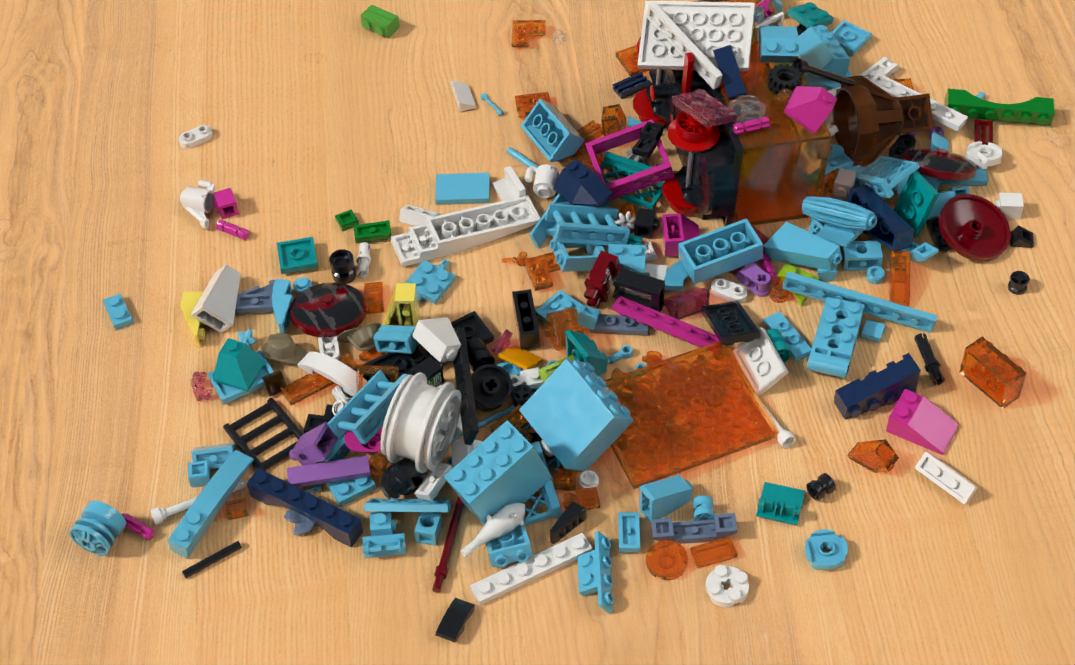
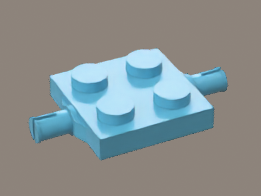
(431, 280)

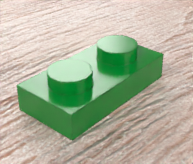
(372, 231)

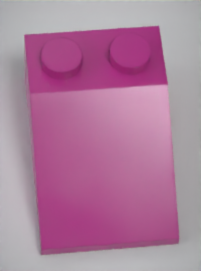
(921, 422)

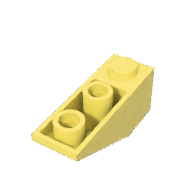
(196, 327)

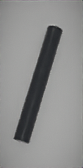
(211, 559)

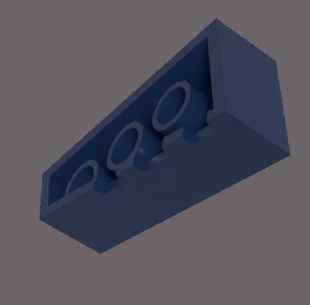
(890, 227)
(877, 388)

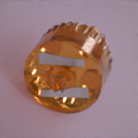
(558, 323)

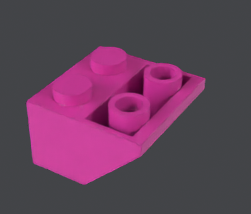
(677, 229)

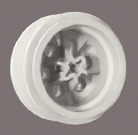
(420, 422)

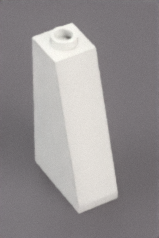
(219, 300)

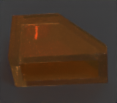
(874, 455)

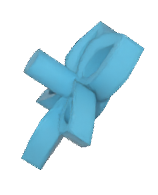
(247, 337)

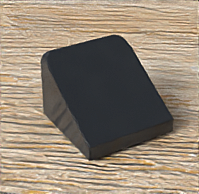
(1021, 238)

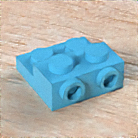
(510, 548)

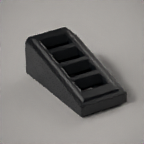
(569, 520)

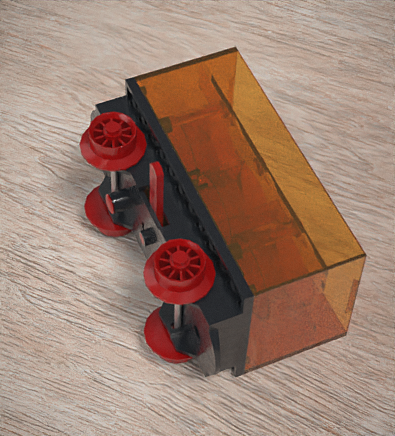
(729, 174)

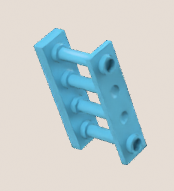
(586, 224)
(367, 397)

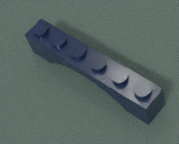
(335, 521)

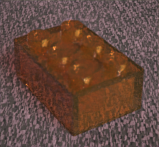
(992, 372)

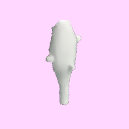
(497, 526)

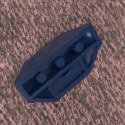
(581, 186)

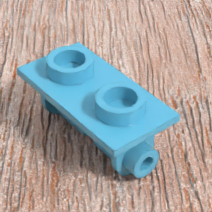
(384, 545)

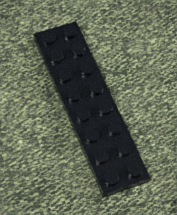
(473, 328)

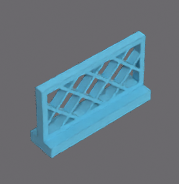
(885, 174)
(548, 492)

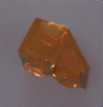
(613, 119)

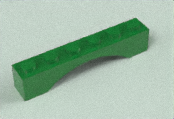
(1034, 111)

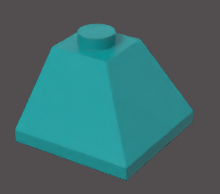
(238, 365)

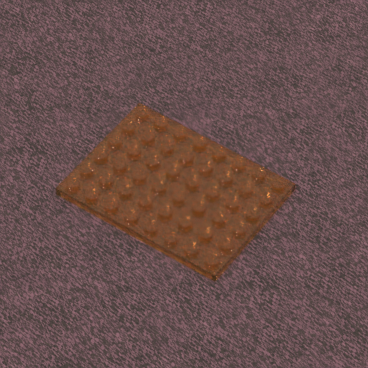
(687, 414)

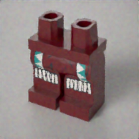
(601, 278)

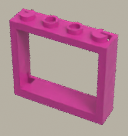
(635, 181)

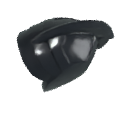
(401, 479)

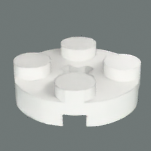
(984, 154)
(730, 575)

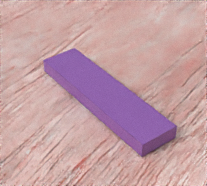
(329, 471)

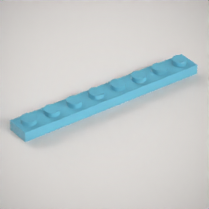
(873, 306)

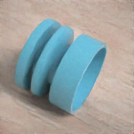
(97, 528)

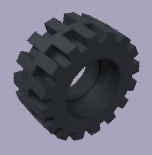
(781, 73)

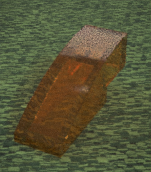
(899, 277)

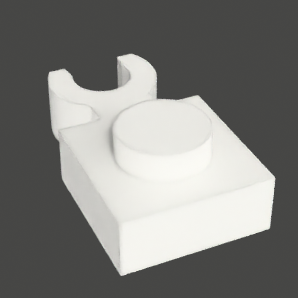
(527, 377)

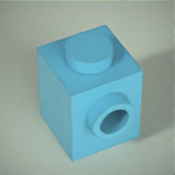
(382, 523)

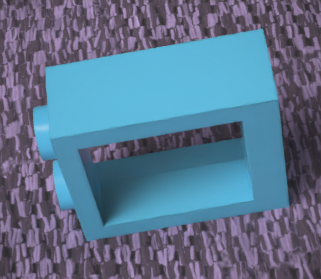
(575, 263)

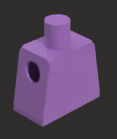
(314, 445)

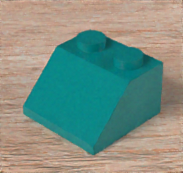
(585, 351)

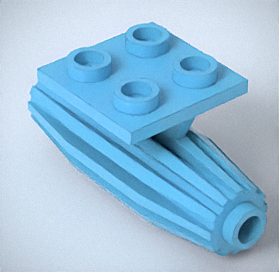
(842, 219)

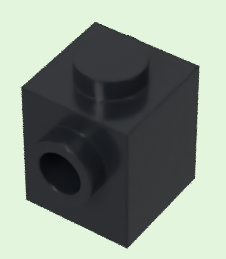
(646, 223)

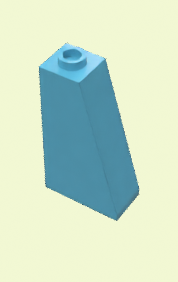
(802, 248)

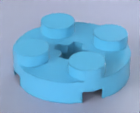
(823, 560)

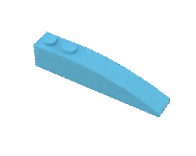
(208, 504)

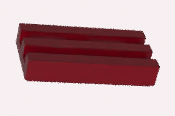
(976, 131)

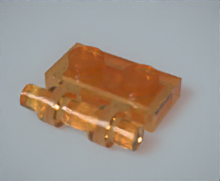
(526, 102)

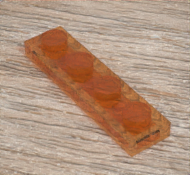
(311, 383)

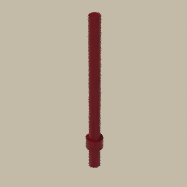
(441, 570)

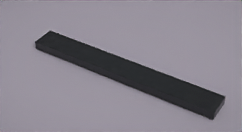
(464, 385)

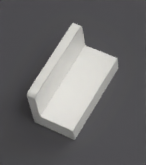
(510, 186)

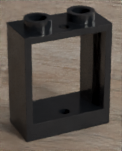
(643, 284)

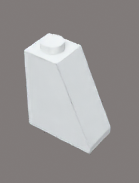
(438, 338)

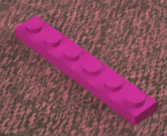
(663, 322)

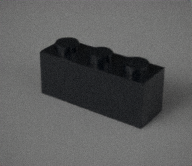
(526, 319)

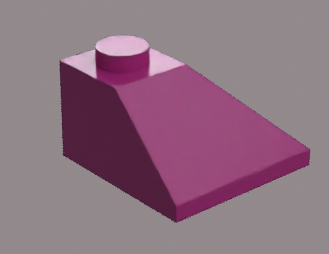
(810, 106)

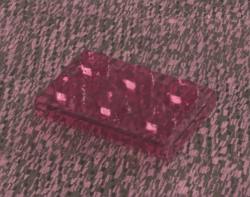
(704, 108)

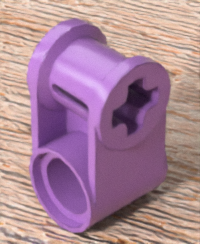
(755, 279)

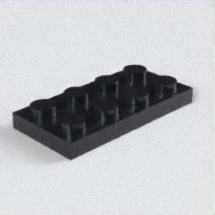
(730, 323)

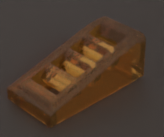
(377, 303)

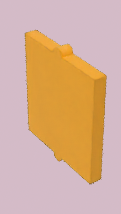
(520, 357)

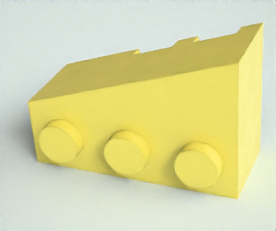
(403, 306)

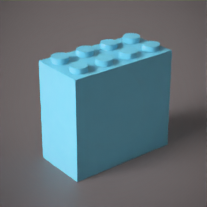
(576, 414)
(498, 473)

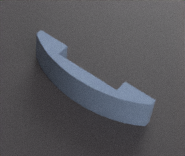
(694, 531)

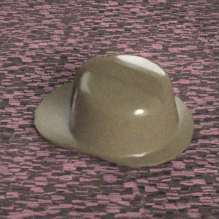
(360, 337)
(283, 349)

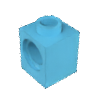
(426, 534)

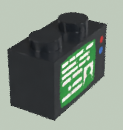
(432, 370)

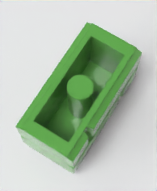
(380, 21)

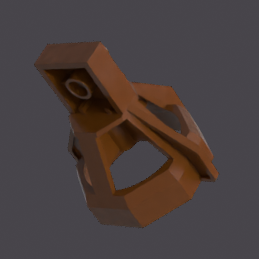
(878, 118)

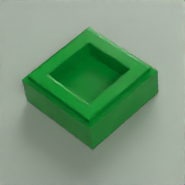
(346, 220)

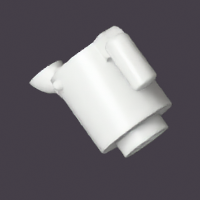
(544, 180)
(199, 201)

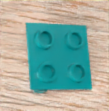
(780, 503)

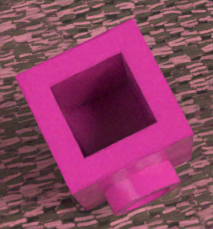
(225, 203)

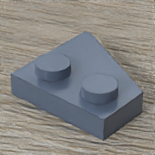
(255, 300)

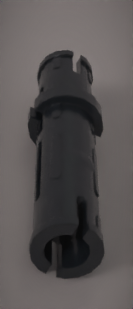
(932, 365)

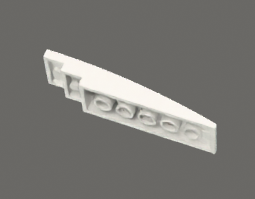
(463, 230)

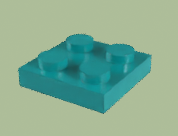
(810, 15)
(297, 255)

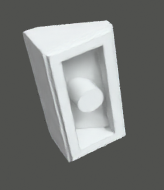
(463, 96)
(415, 215)

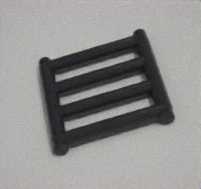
(241, 441)

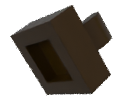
(274, 382)

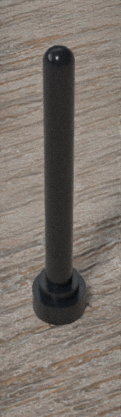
(805, 67)

